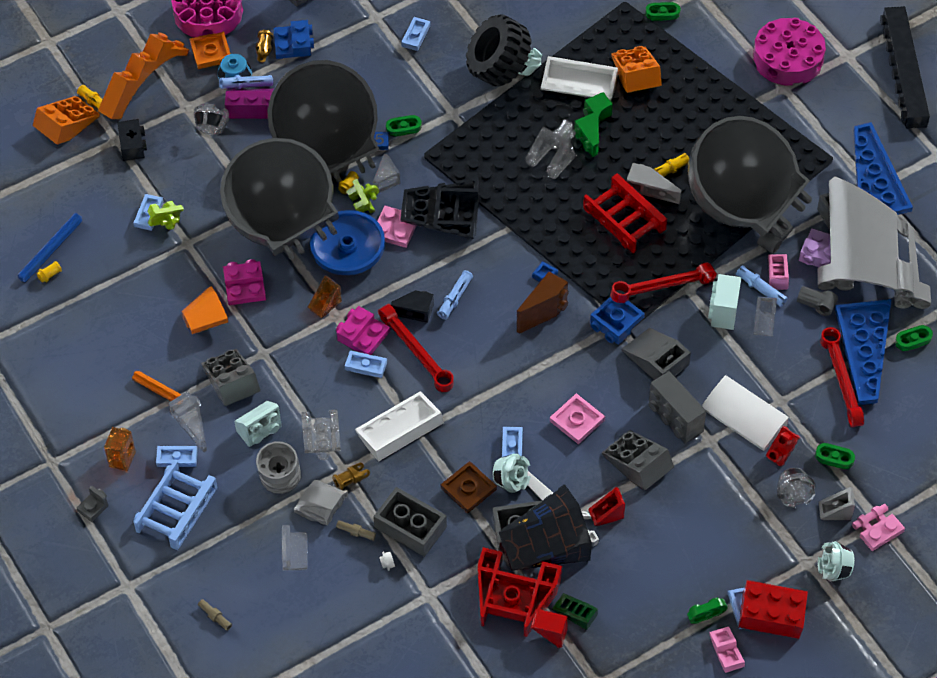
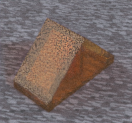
(326, 297)

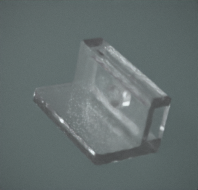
(294, 549)

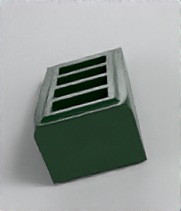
(591, 611)

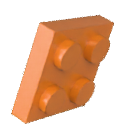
(209, 49)

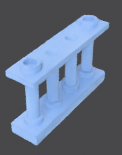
(185, 519)

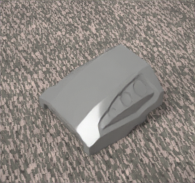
(320, 502)

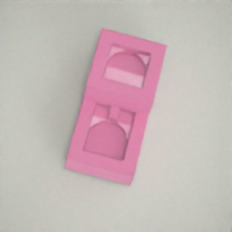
(726, 649)

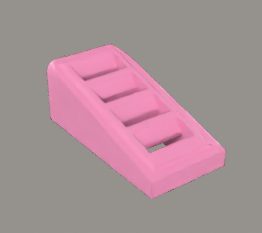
(778, 272)

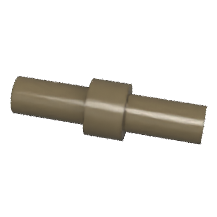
(356, 530)
(214, 614)

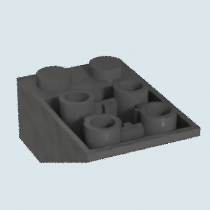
(657, 353)
(231, 377)
(639, 459)

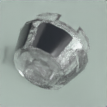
(210, 119)
(795, 487)

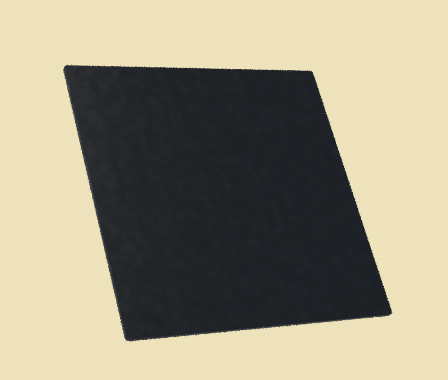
(643, 129)

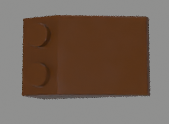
(543, 303)

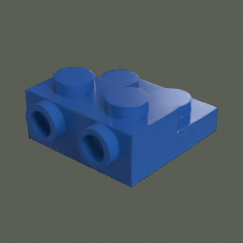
(293, 40)
(615, 319)

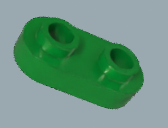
(662, 11)
(402, 125)
(912, 338)
(835, 456)
(707, 611)

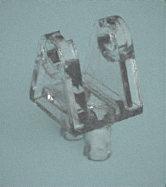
(555, 140)
(321, 434)

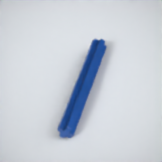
(49, 247)

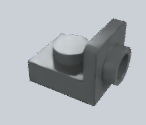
(93, 504)

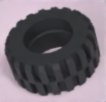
(498, 50)

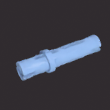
(227, 82)
(755, 281)
(451, 300)

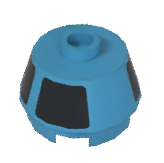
(234, 65)

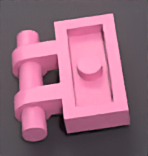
(881, 532)

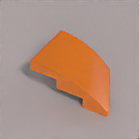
(204, 312)

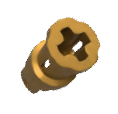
(263, 46)
(350, 476)

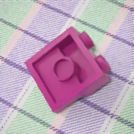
(244, 282)
(361, 331)

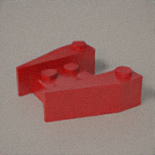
(513, 594)

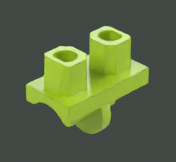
(366, 194)
(167, 215)

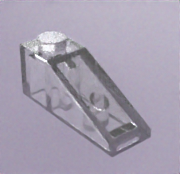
(187, 414)

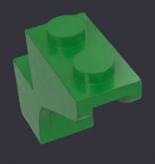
(587, 128)

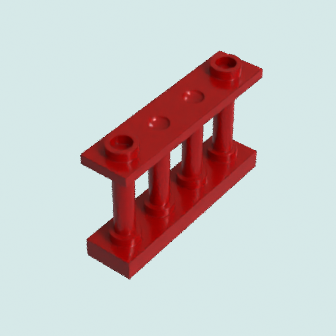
(630, 198)

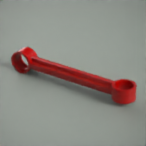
(704, 273)
(390, 317)
(854, 412)

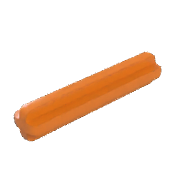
(155, 386)

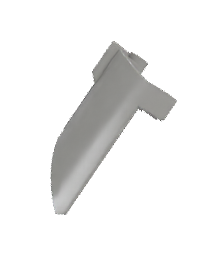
(867, 247)

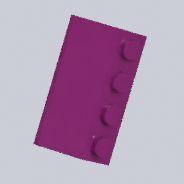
(247, 103)

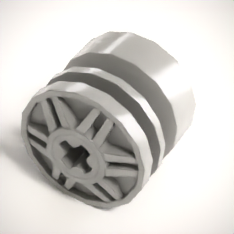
(276, 458)

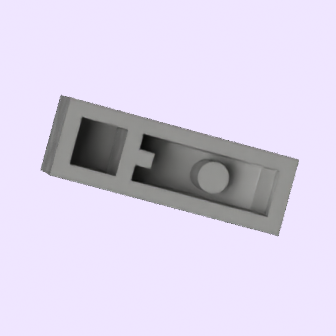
(652, 184)

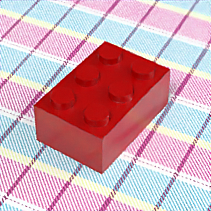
(773, 609)

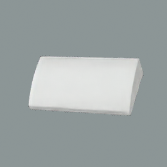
(579, 78)
(745, 413)
(399, 426)

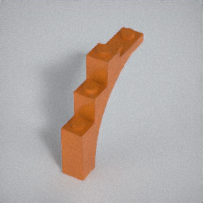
(140, 66)

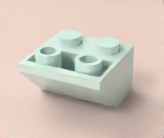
(259, 423)

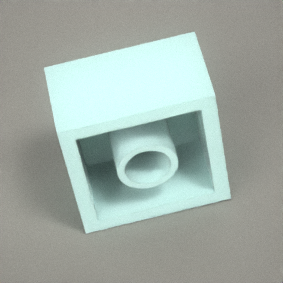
(724, 301)

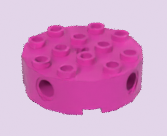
(207, 16)
(789, 51)

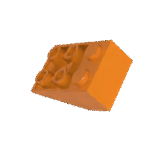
(637, 69)
(64, 119)

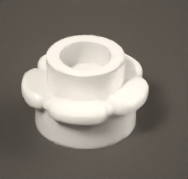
(387, 560)

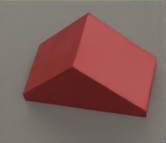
(608, 508)
(550, 626)

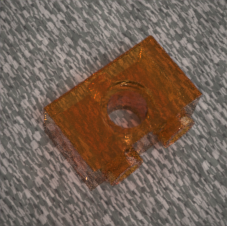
(120, 448)

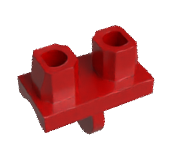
(782, 446)

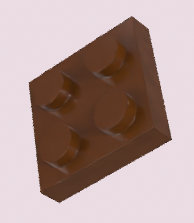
(468, 487)

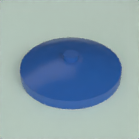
(354, 247)

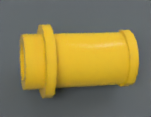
(347, 183)
(46, 273)

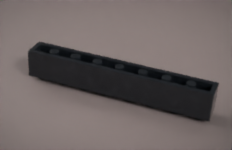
(905, 67)

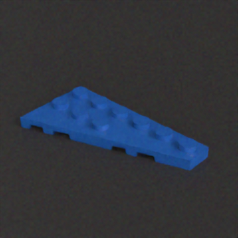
(875, 171)
(864, 341)

